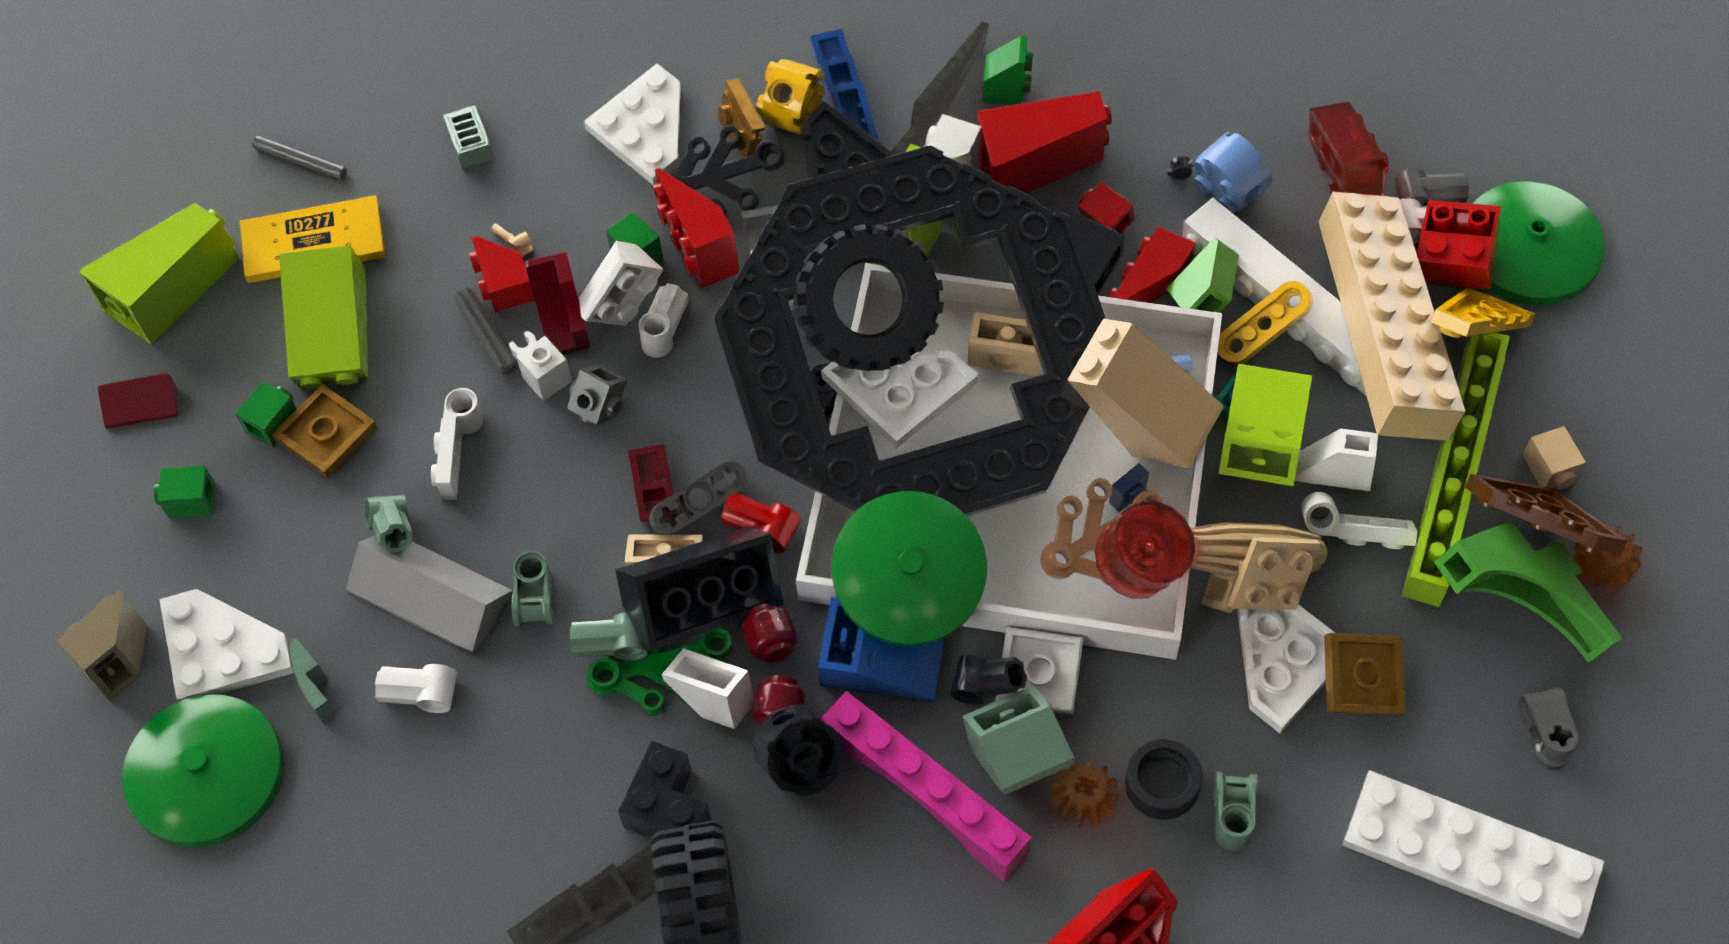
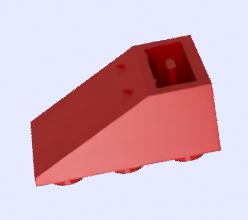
(697, 230)

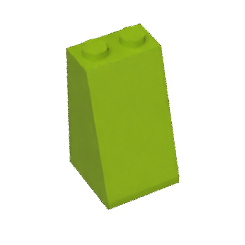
(162, 271)
(325, 316)

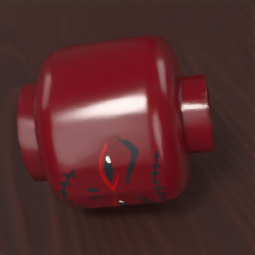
(769, 633)
(774, 695)

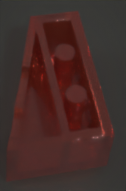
(1347, 150)

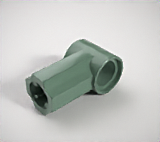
(389, 520)
(607, 637)

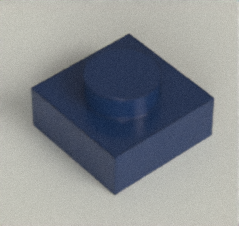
(1129, 487)

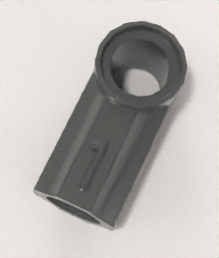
(1415, 184)

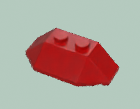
(1125, 913)

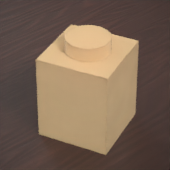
(1554, 459)

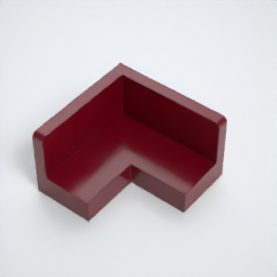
(557, 302)

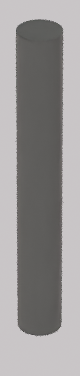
(299, 157)

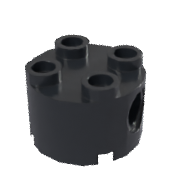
(798, 750)

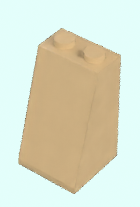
(1144, 395)

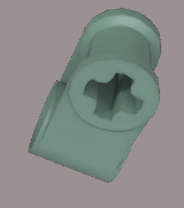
(532, 596)
(1234, 803)

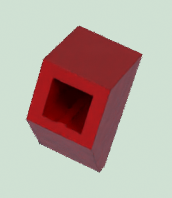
(503, 274)

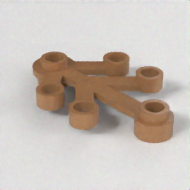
(1092, 529)

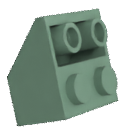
(1018, 740)

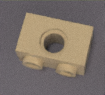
(1002, 345)

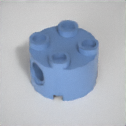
(1231, 172)

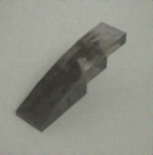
(591, 905)

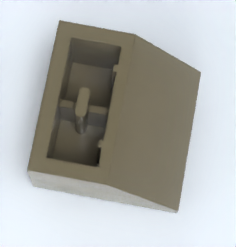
(107, 644)

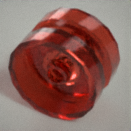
(1144, 550)

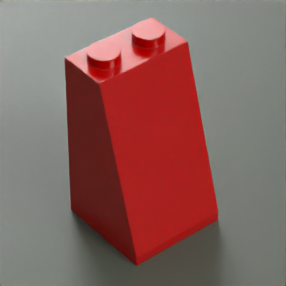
(1043, 139)

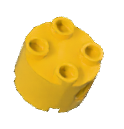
(806, 95)

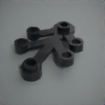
(715, 173)

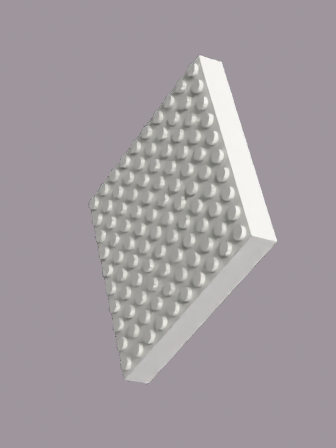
(1016, 533)

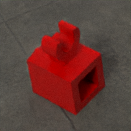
(1107, 208)

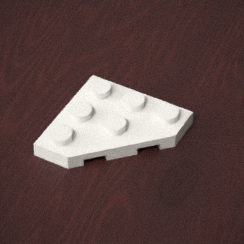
(642, 123)
(905, 396)
(219, 646)
(1281, 661)

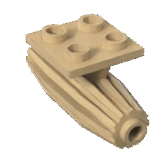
(1267, 559)

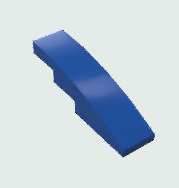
(841, 79)

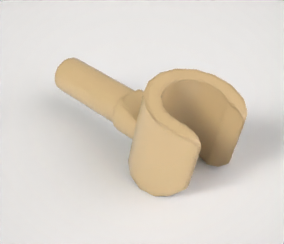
(519, 243)

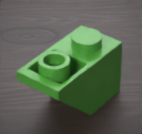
(1208, 279)

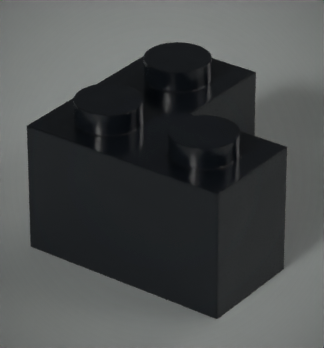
(656, 794)

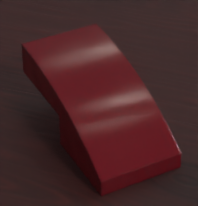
(650, 479)

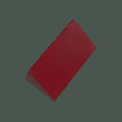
(138, 400)

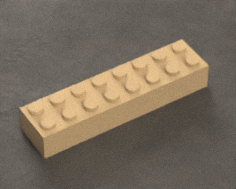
(1390, 317)

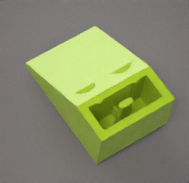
(1265, 424)

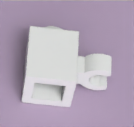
(542, 365)

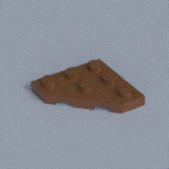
(1546, 511)

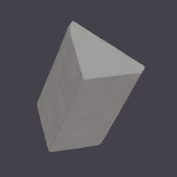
(428, 592)

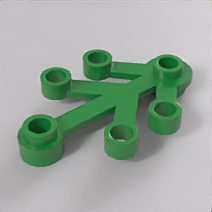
(652, 668)

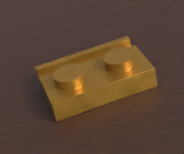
(739, 112)

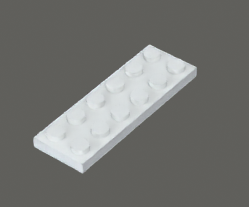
(1474, 854)

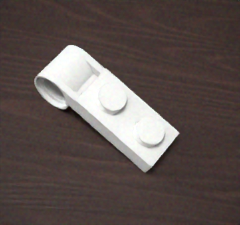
(449, 439)
(1357, 528)

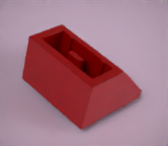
(1459, 244)

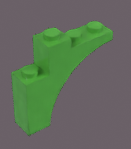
(1541, 580)

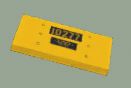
(318, 227)

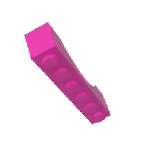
(967, 816)

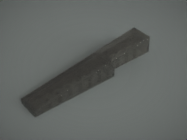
(943, 90)

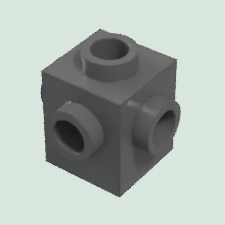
(596, 394)

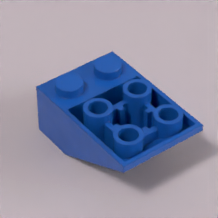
(868, 665)

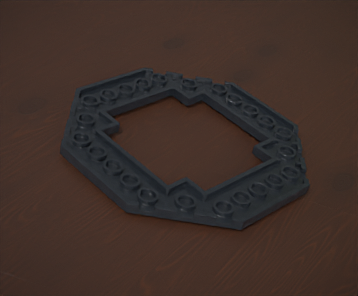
(905, 193)

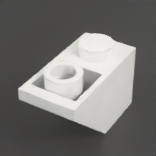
(1339, 460)

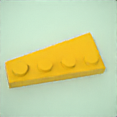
(1479, 313)

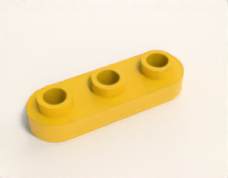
(1248, 326)

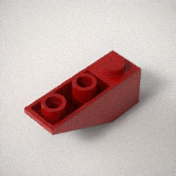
(1158, 265)

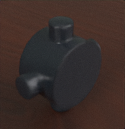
(1181, 167)

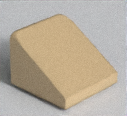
(1219, 592)

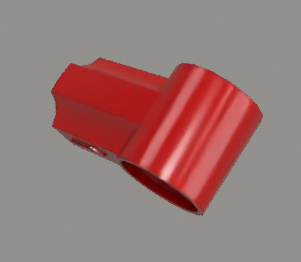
(778, 519)

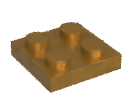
(324, 431)
(1364, 674)

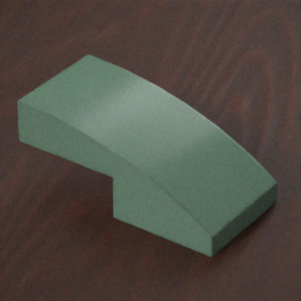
(309, 678)

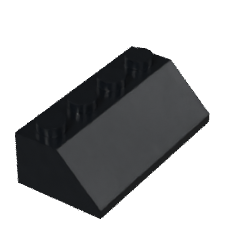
(700, 586)

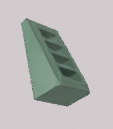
(474, 153)

